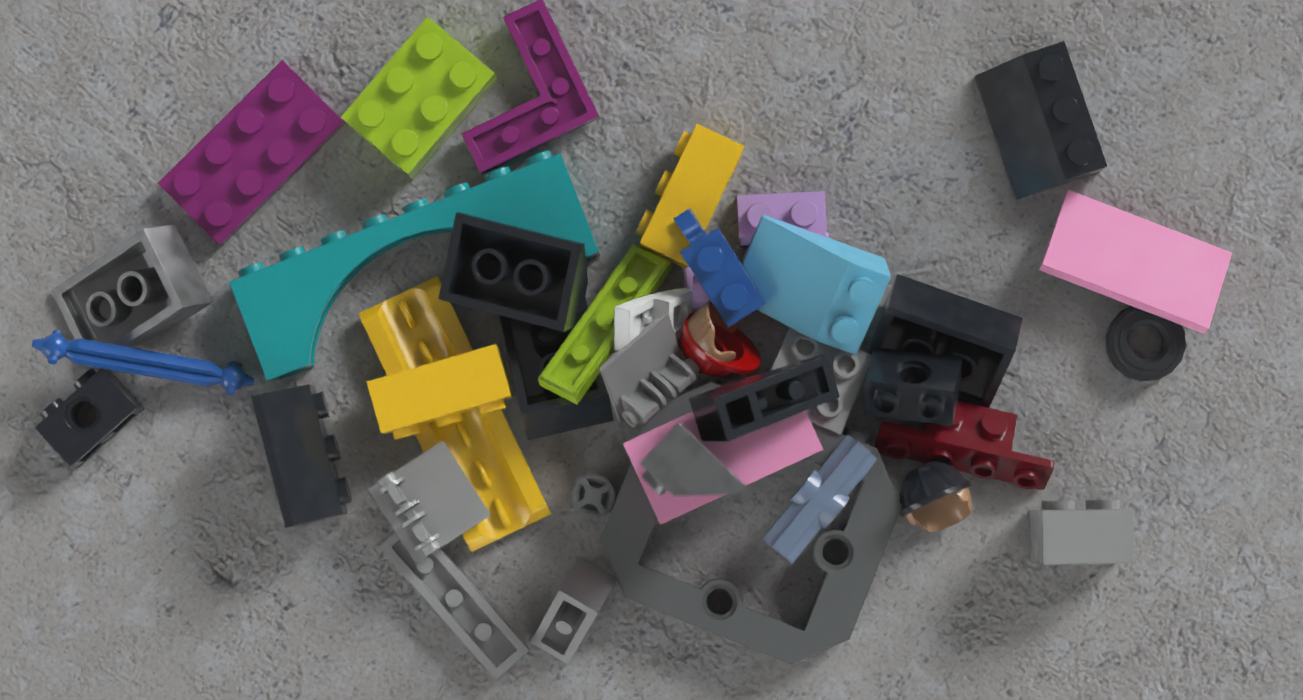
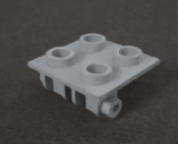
(645, 370)
(847, 370)
(429, 501)

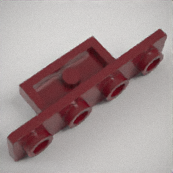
(975, 444)

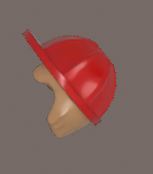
(715, 345)

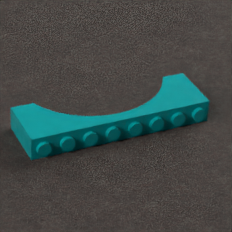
(291, 299)

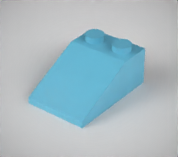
(815, 282)

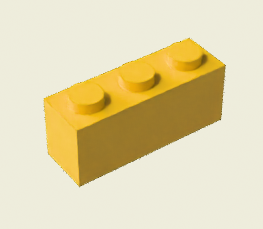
(696, 184)
(440, 391)

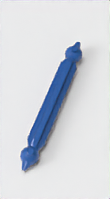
(142, 362)

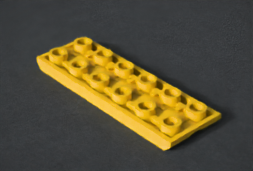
(422, 330)

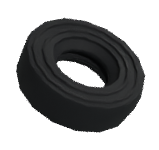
(1144, 369)

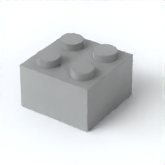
(1081, 536)

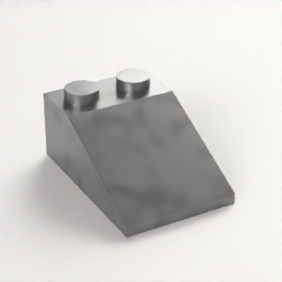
(134, 290)

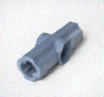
(819, 498)

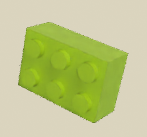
(419, 98)

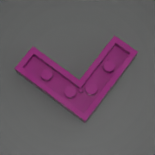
(556, 112)

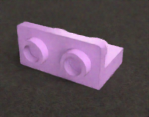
(798, 209)

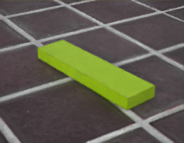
(592, 338)

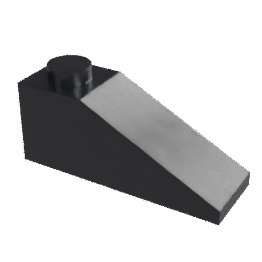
(763, 399)

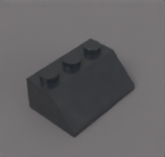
(1040, 121)
(515, 272)
(950, 325)
(301, 455)

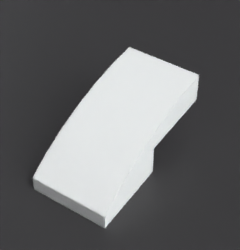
(640, 312)

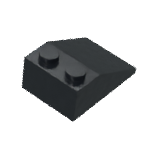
(542, 411)

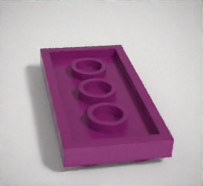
(251, 153)

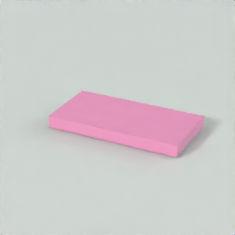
(1136, 261)
(746, 457)

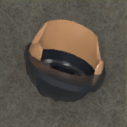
(935, 496)

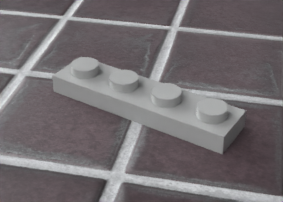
(460, 606)

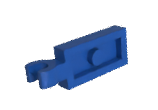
(718, 270)

